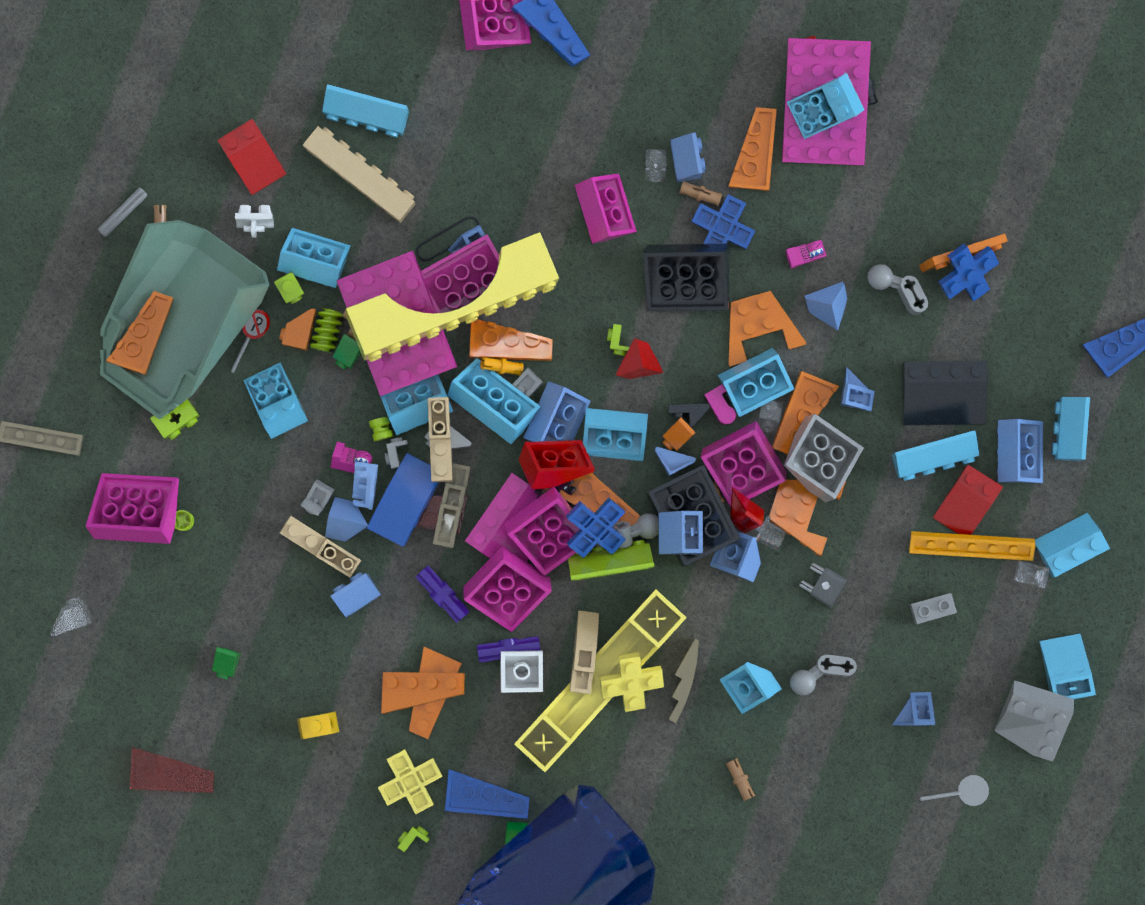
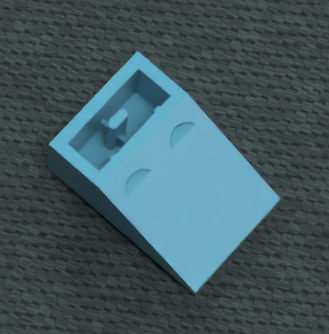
(825, 106)
(275, 400)
(1067, 667)

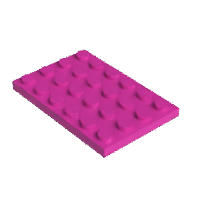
(809, 66)
(405, 285)

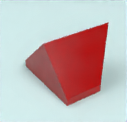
(639, 361)
(744, 512)

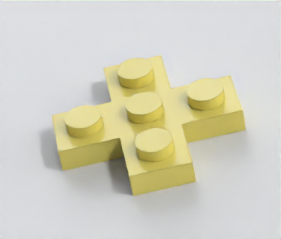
(631, 682)
(410, 781)

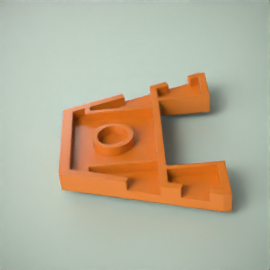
(758, 317)
(793, 512)

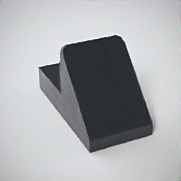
(695, 411)

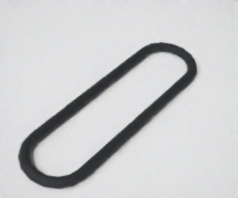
(441, 232)

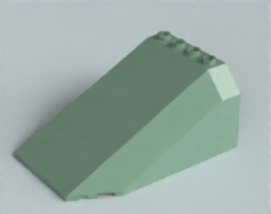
(212, 302)

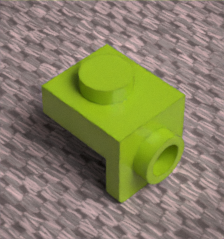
(289, 288)
(614, 337)
(407, 838)

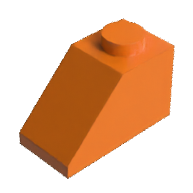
(299, 331)
(677, 435)

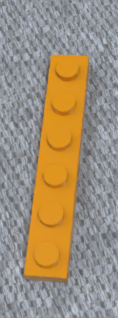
(972, 545)

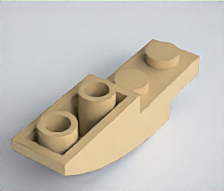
(440, 439)
(320, 546)
(584, 652)

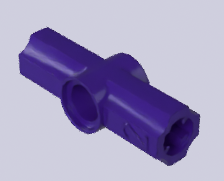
(442, 594)
(492, 651)

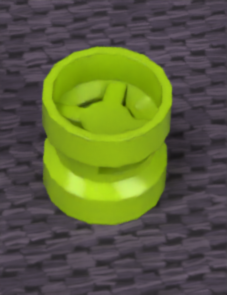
(381, 429)
(184, 520)

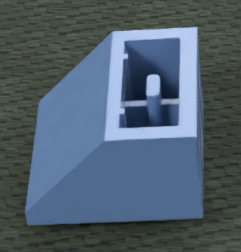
(687, 158)
(681, 532)
(356, 594)

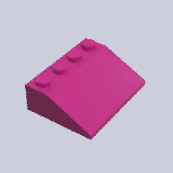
(492, 24)
(462, 275)
(134, 508)
(490, 530)

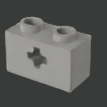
(932, 608)

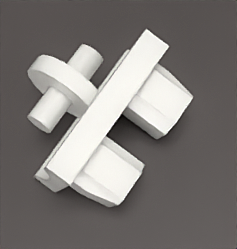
(254, 221)

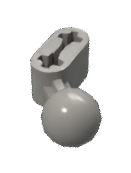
(881, 278)
(646, 526)
(804, 681)

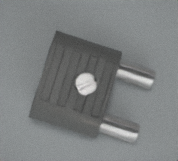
(827, 587)

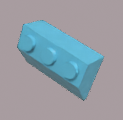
(313, 257)
(756, 382)
(409, 405)
(1071, 428)
(615, 434)
(1071, 545)

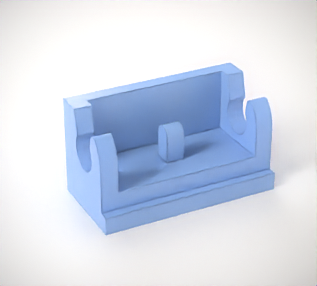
(365, 484)

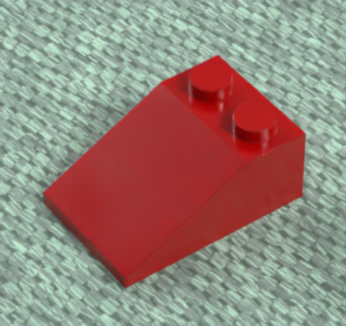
(252, 157)
(554, 462)
(967, 501)

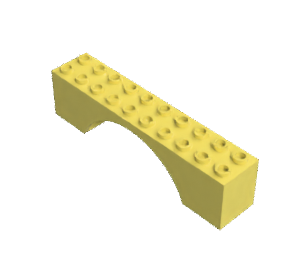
(386, 326)
(574, 711)

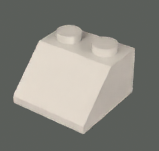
(521, 671)

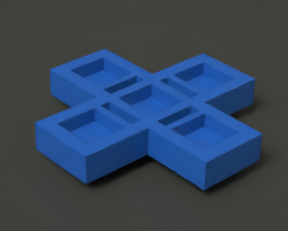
(724, 224)
(968, 272)
(595, 527)

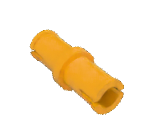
(501, 366)

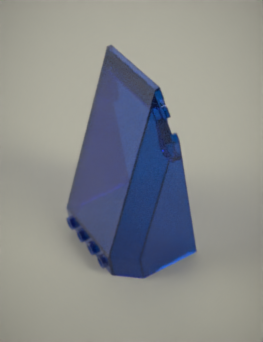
(568, 856)

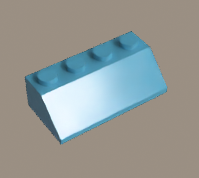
(365, 110)
(493, 401)
(936, 454)

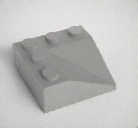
(821, 457)
(1035, 719)

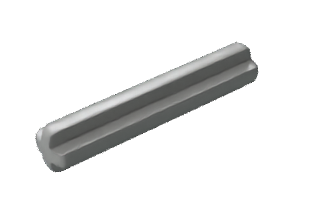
(122, 212)

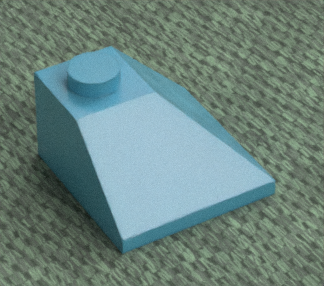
(750, 686)

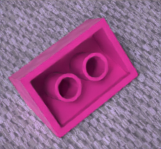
(605, 208)

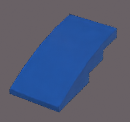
(404, 501)

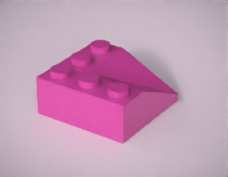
(744, 462)
(544, 530)
(507, 588)

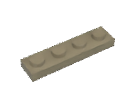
(41, 438)

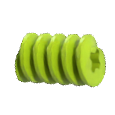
(327, 330)

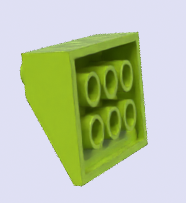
(603, 563)

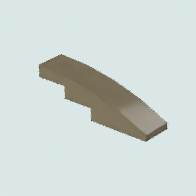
(451, 506)
(686, 672)

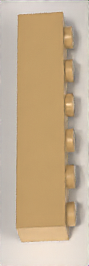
(359, 174)

